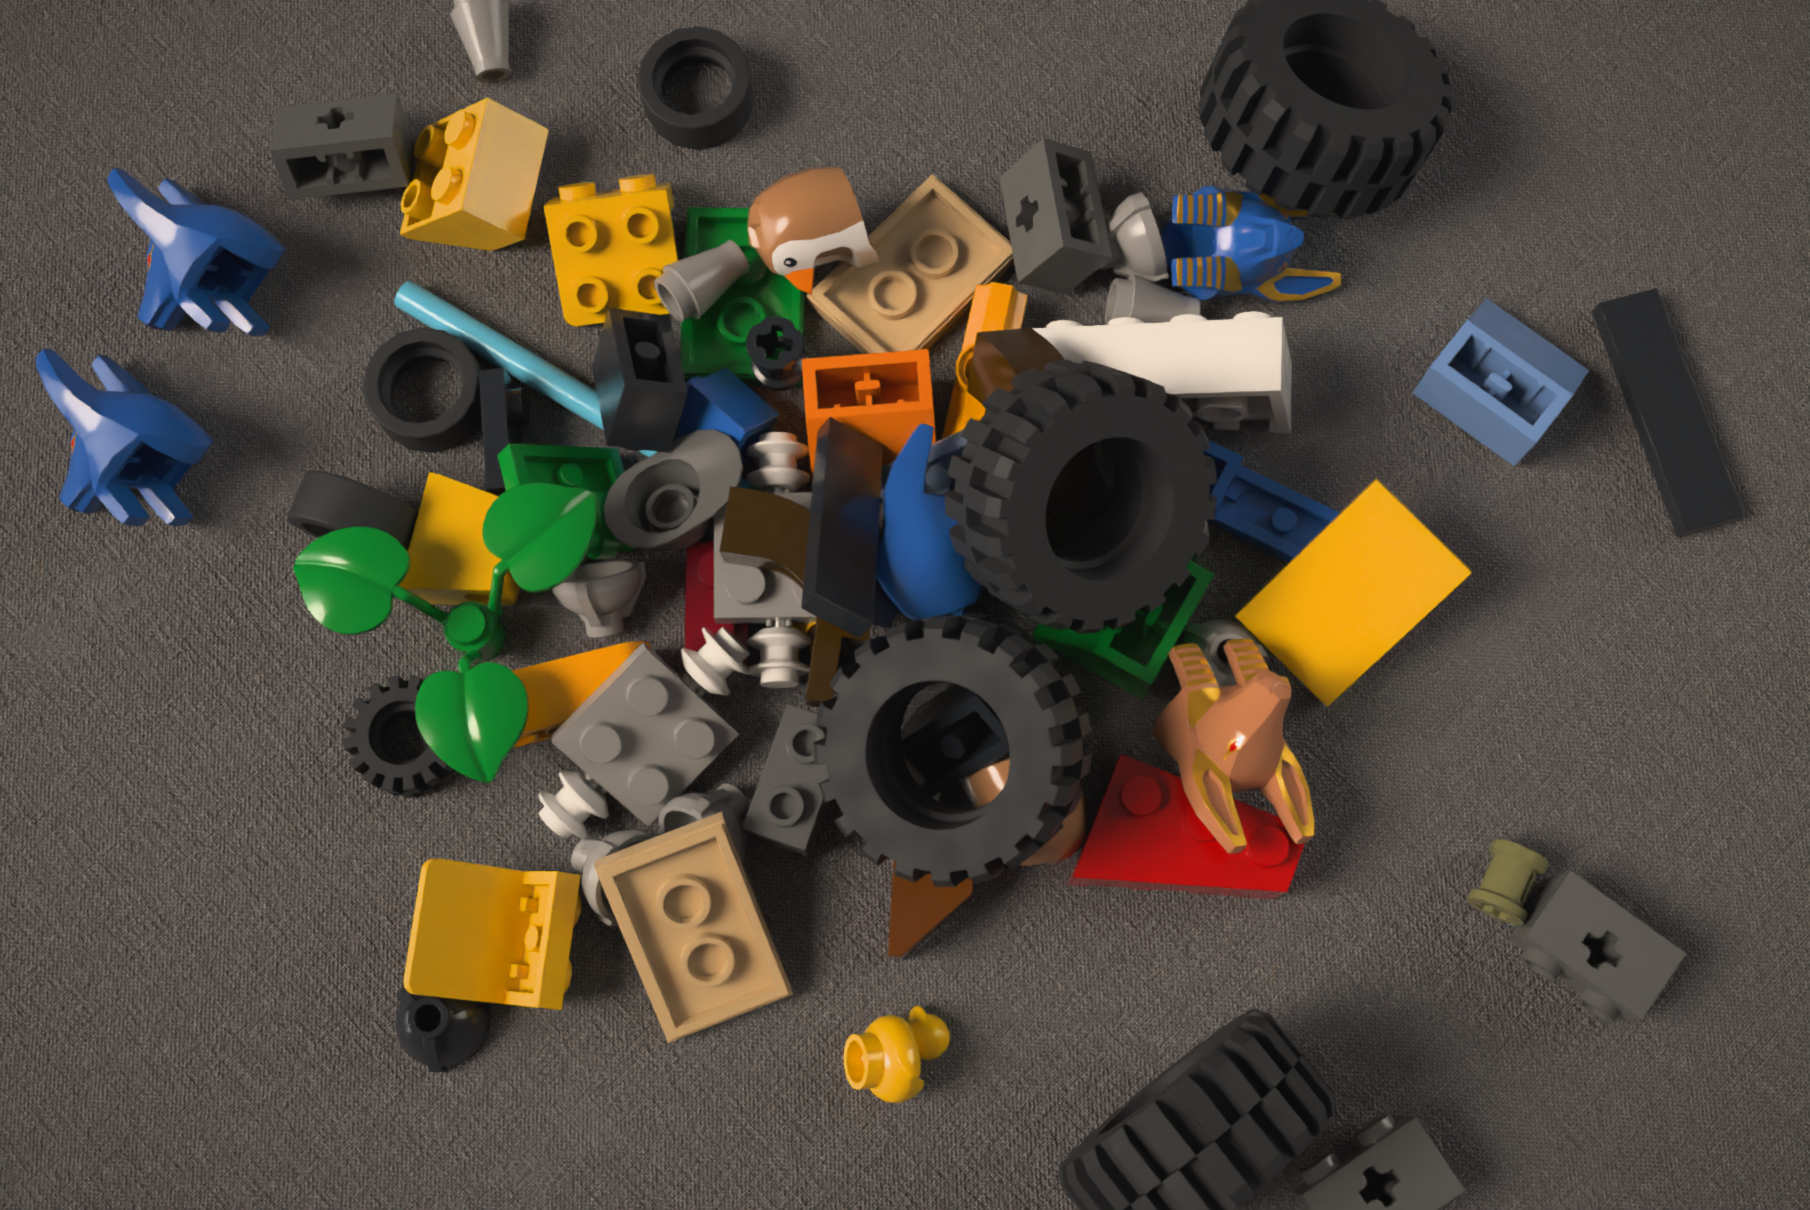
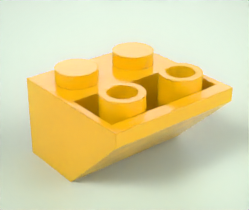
(474, 178)

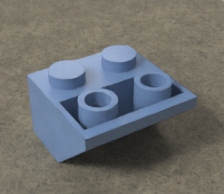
(1500, 382)

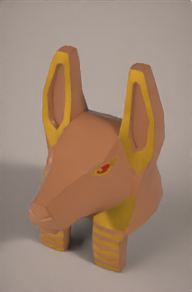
(1234, 742)

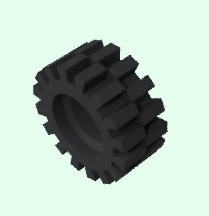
(369, 745)

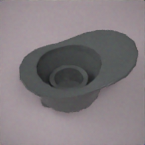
(674, 494)

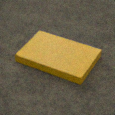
(1353, 592)

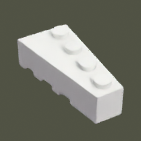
(1214, 366)

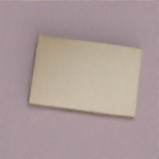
(925, 276)
(693, 926)

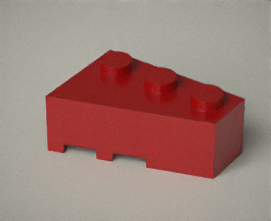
(1154, 841)

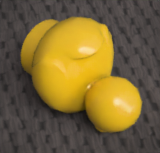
(891, 1054)

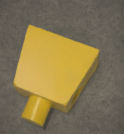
(449, 549)

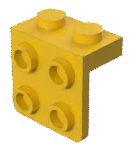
(611, 246)
(492, 934)

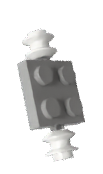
(761, 594)
(644, 734)

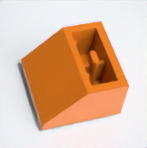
(872, 394)

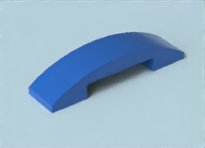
(1262, 509)

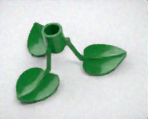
(482, 710)

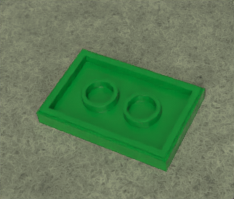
(720, 334)

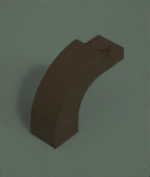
(995, 362)
(773, 535)

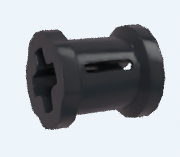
(762, 343)

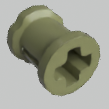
(1507, 881)

